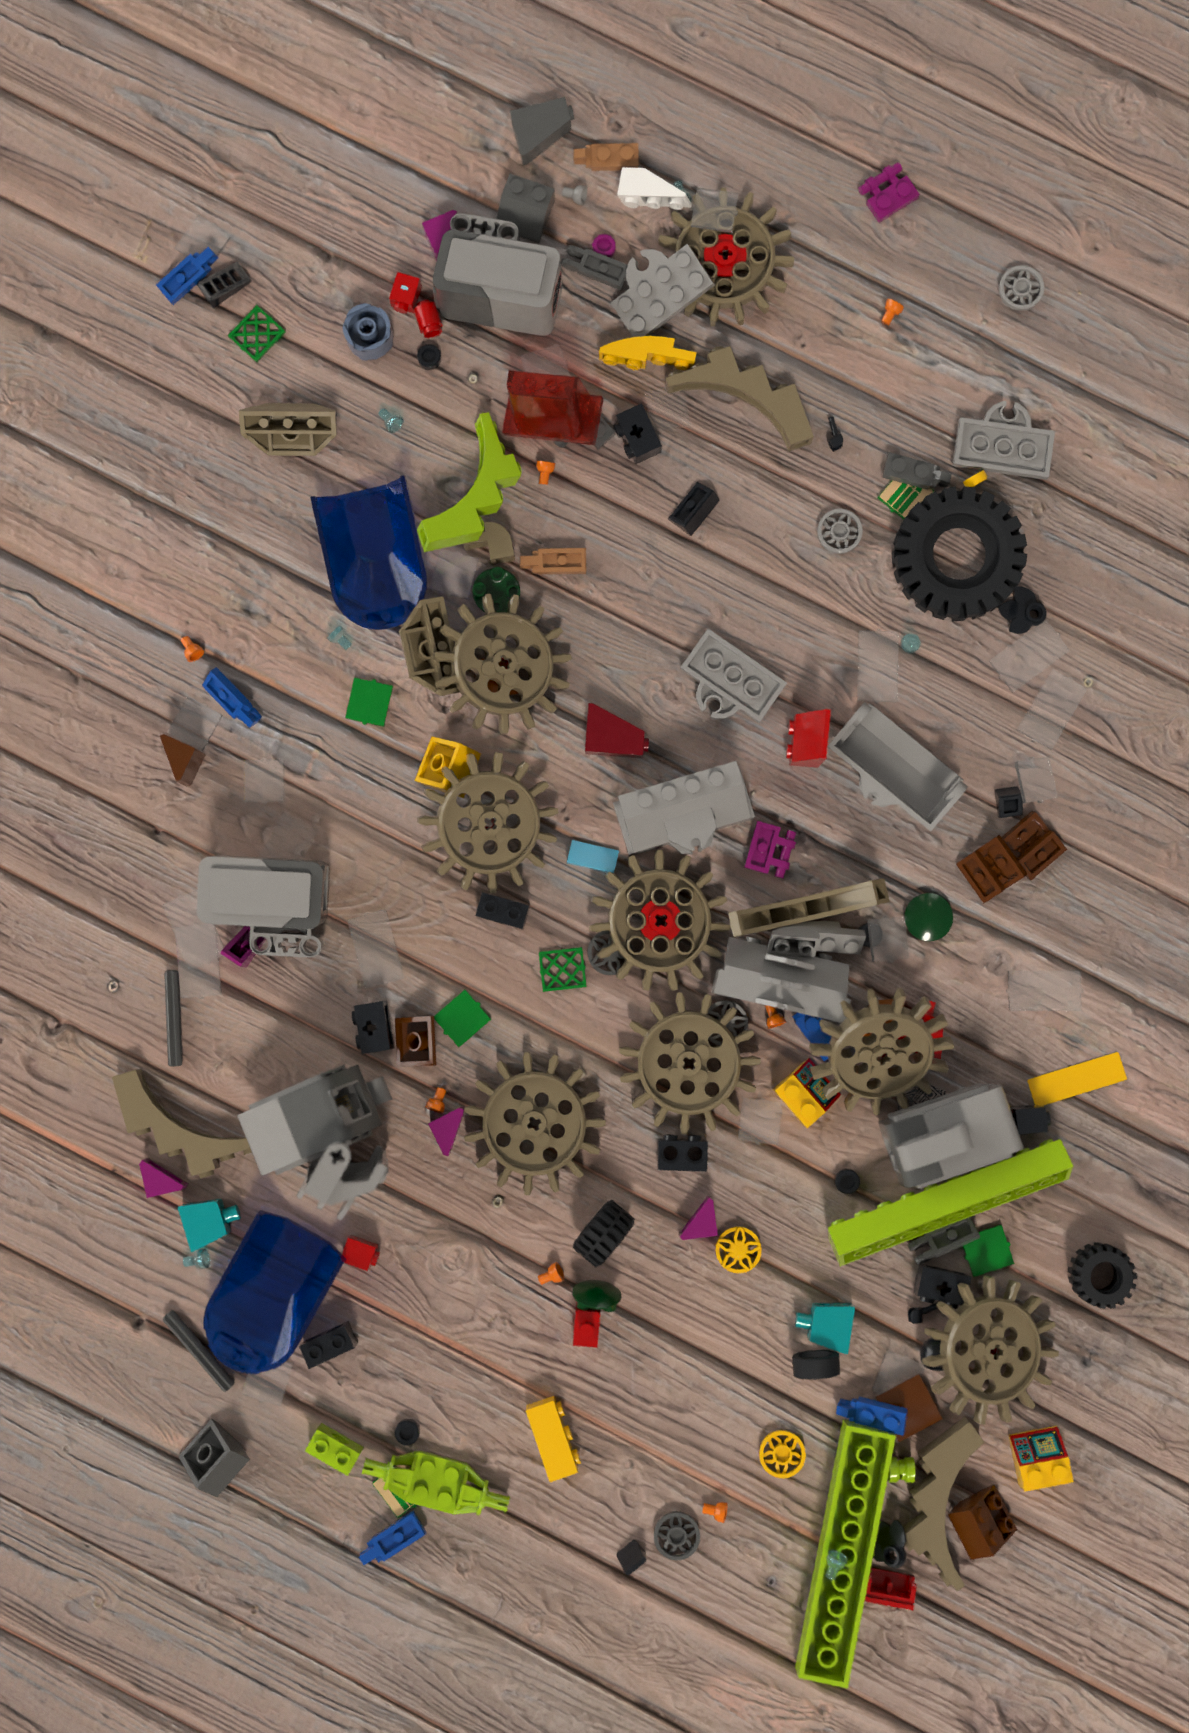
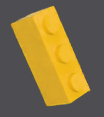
(553, 1438)

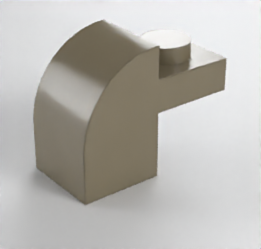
(498, 542)

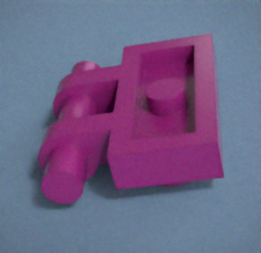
(891, 199)
(763, 846)

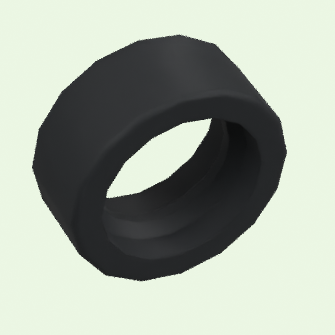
(816, 1364)

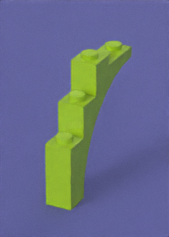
(464, 520)

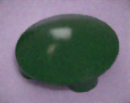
(499, 584)
(928, 917)
(596, 1295)

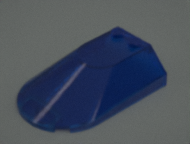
(372, 553)
(269, 1294)

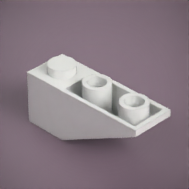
(644, 188)

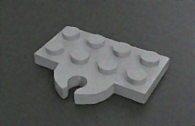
(661, 289)
(1004, 444)
(731, 679)

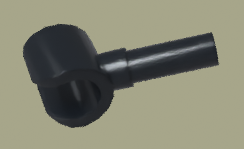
(836, 441)
(915, 1314)

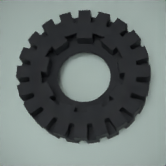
(951, 596)

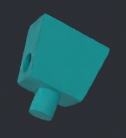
(206, 1221)
(828, 1325)

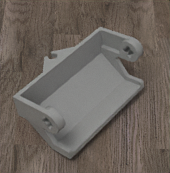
(897, 767)
(684, 810)
(783, 981)
(337, 1180)

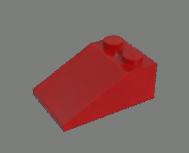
(809, 738)

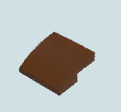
(1033, 844)
(991, 869)
(917, 1399)

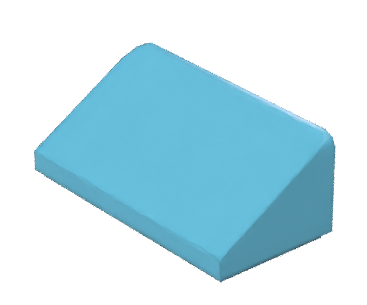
(592, 856)

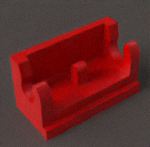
(891, 1589)

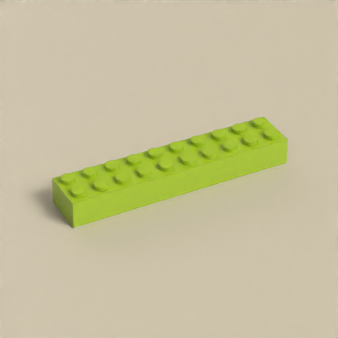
(949, 1202)
(851, 1529)

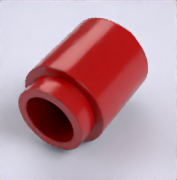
(428, 319)

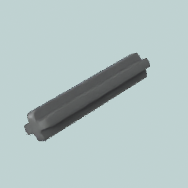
(173, 1018)
(198, 1351)

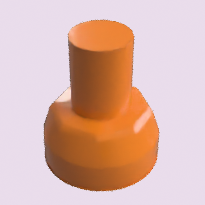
(893, 308)
(545, 469)
(192, 651)
(774, 1019)
(435, 1104)
(553, 1274)
(718, 1511)

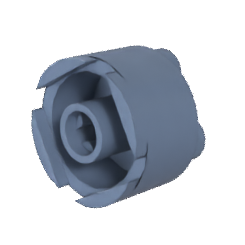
(370, 345)

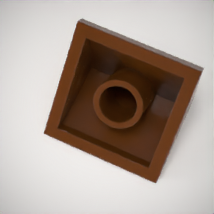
(183, 759)
(415, 1041)

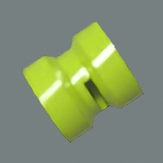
(902, 1469)

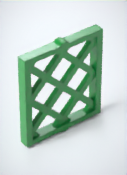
(269, 320)
(543, 971)

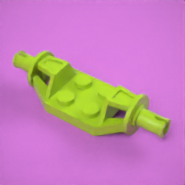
(436, 1483)

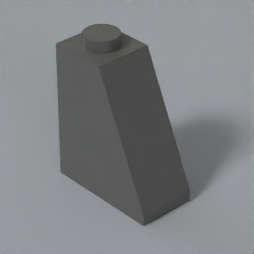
(540, 126)

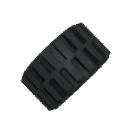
(603, 1233)
(1121, 1282)

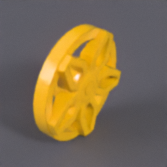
(738, 1249)
(782, 1454)

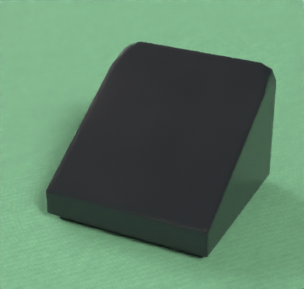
(1009, 802)
(631, 1557)

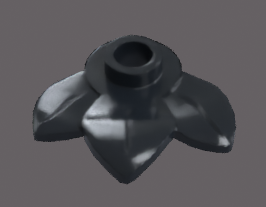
(1019, 611)
(890, 1540)

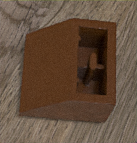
(982, 1523)

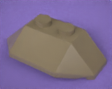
(288, 428)
(421, 639)

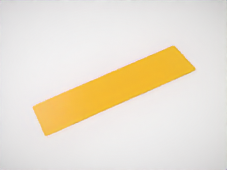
(1077, 1079)

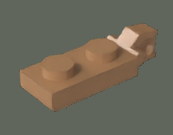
(608, 156)
(556, 561)

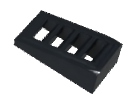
(222, 295)

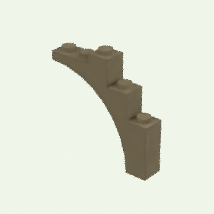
(751, 385)
(808, 908)
(143, 1111)
(927, 1530)

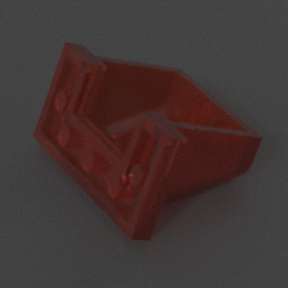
(551, 408)

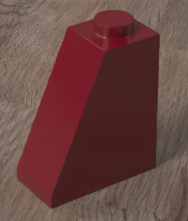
(612, 735)

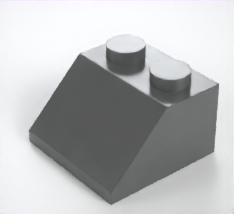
(526, 206)
(213, 1459)

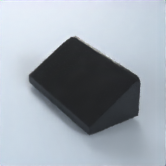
(694, 508)

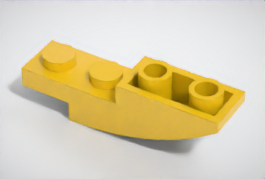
(637, 350)

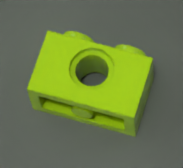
(334, 1449)

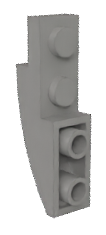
(814, 936)

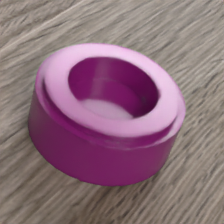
(604, 245)

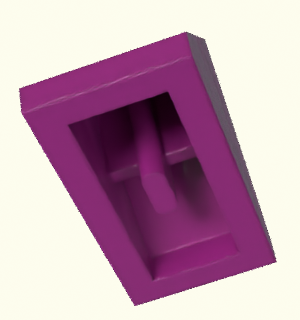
(436, 228)
(239, 949)
(446, 1129)
(158, 1179)
(702, 1222)

